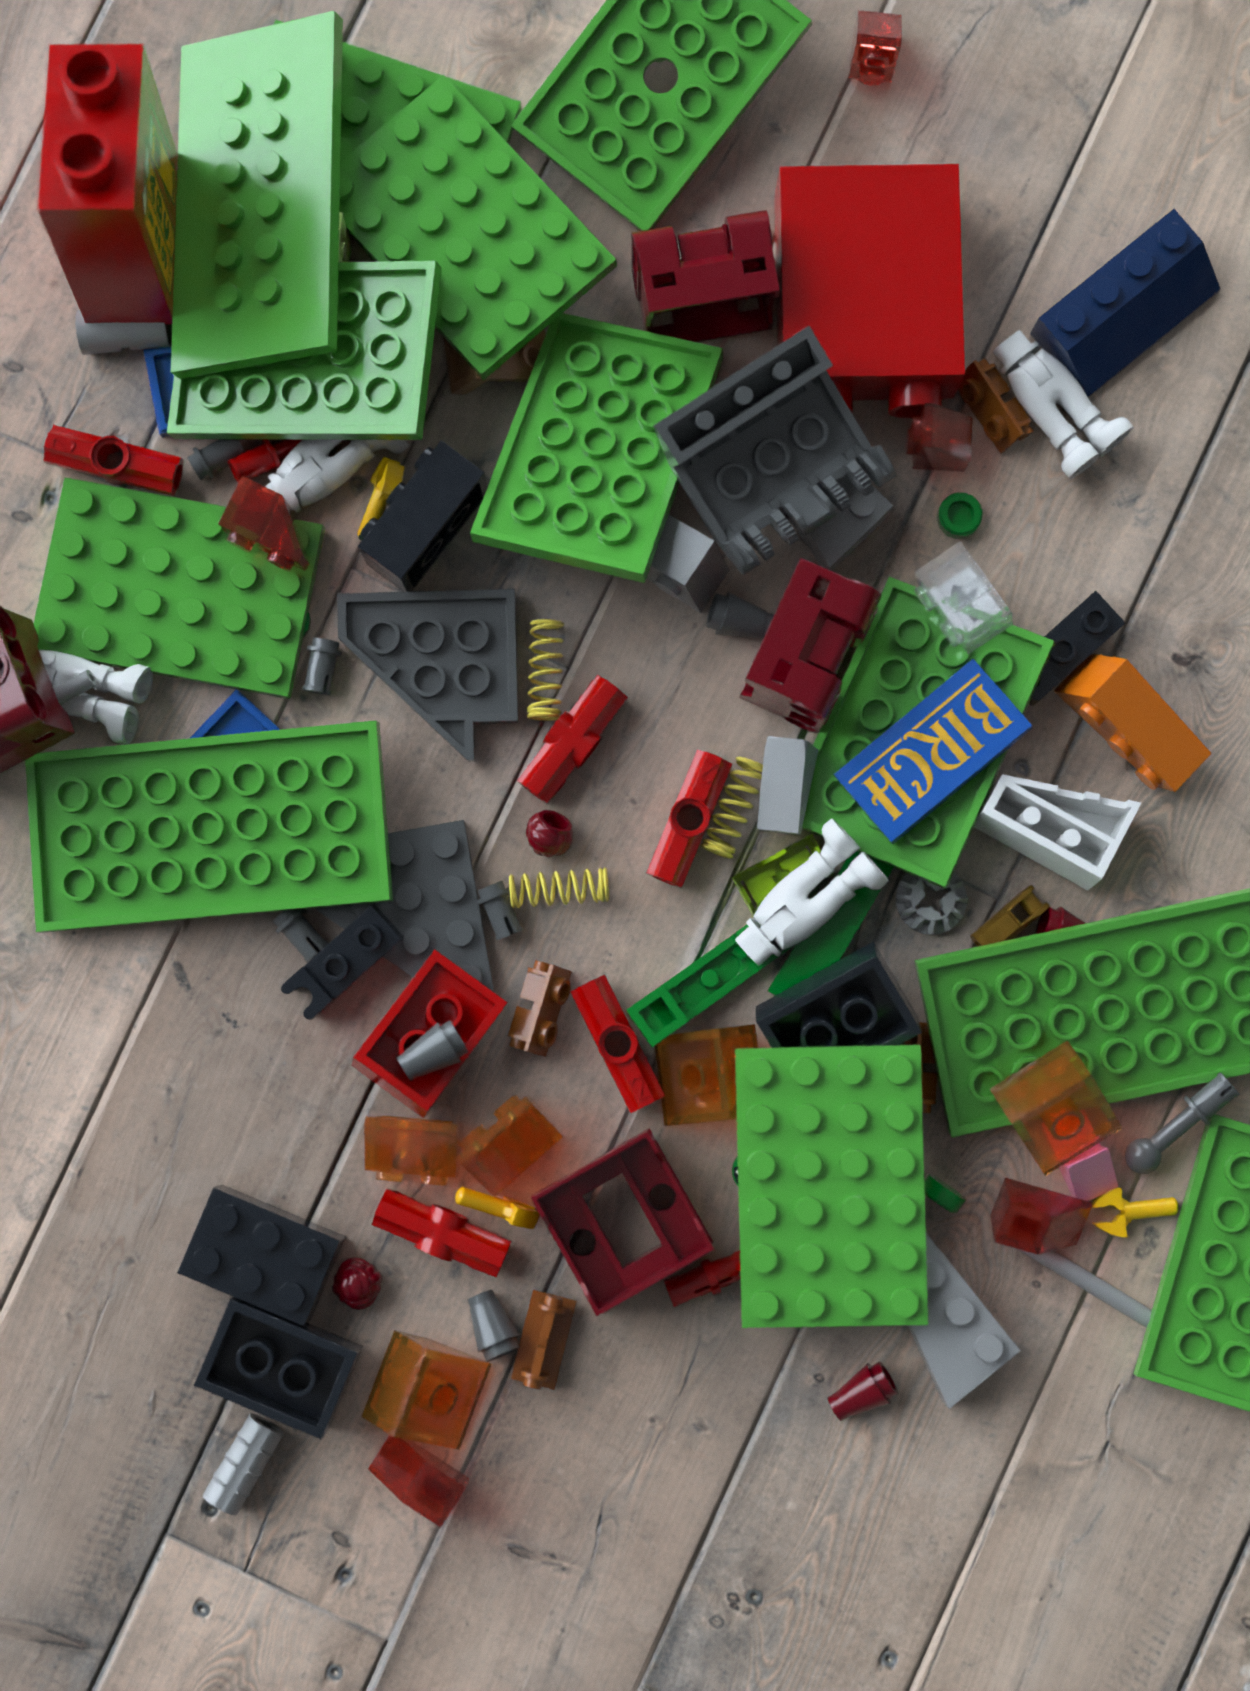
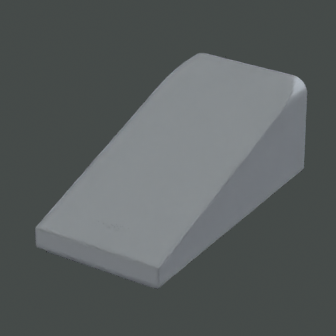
(785, 784)

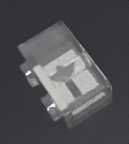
(963, 599)

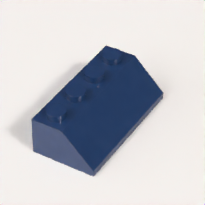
(1129, 303)

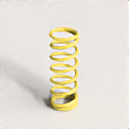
(540, 713)
(719, 846)
(602, 889)

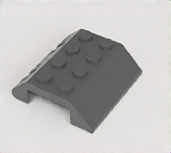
(770, 450)

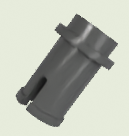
(214, 457)
(321, 665)
(499, 910)
(299, 930)

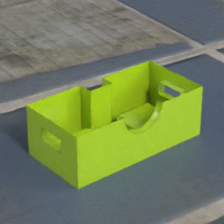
(768, 873)

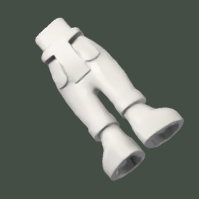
(1042, 383)
(312, 474)
(130, 684)
(787, 912)

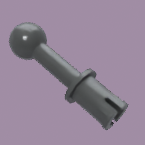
(1145, 1154)

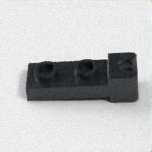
(1076, 640)
(344, 960)

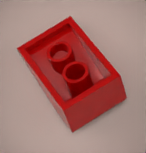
(434, 995)

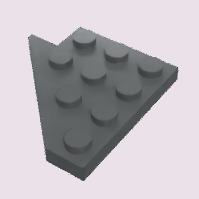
(440, 654)
(431, 901)

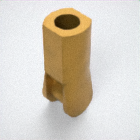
(1004, 924)

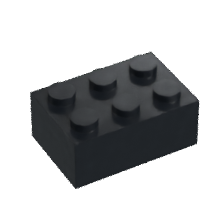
(423, 516)
(841, 1006)
(261, 1254)
(278, 1367)

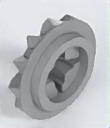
(926, 919)

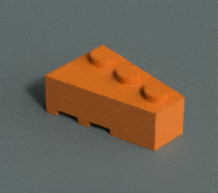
(1134, 720)

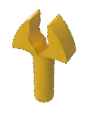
(385, 479)
(510, 1209)
(1131, 1210)

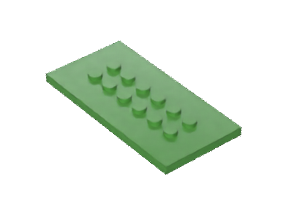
(258, 197)

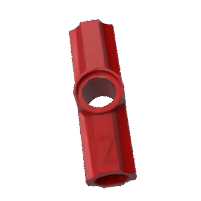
(88, 454)
(572, 739)
(699, 791)
(604, 1015)
(441, 1232)

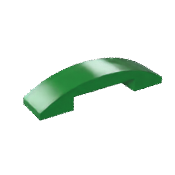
(830, 940)
(694, 989)

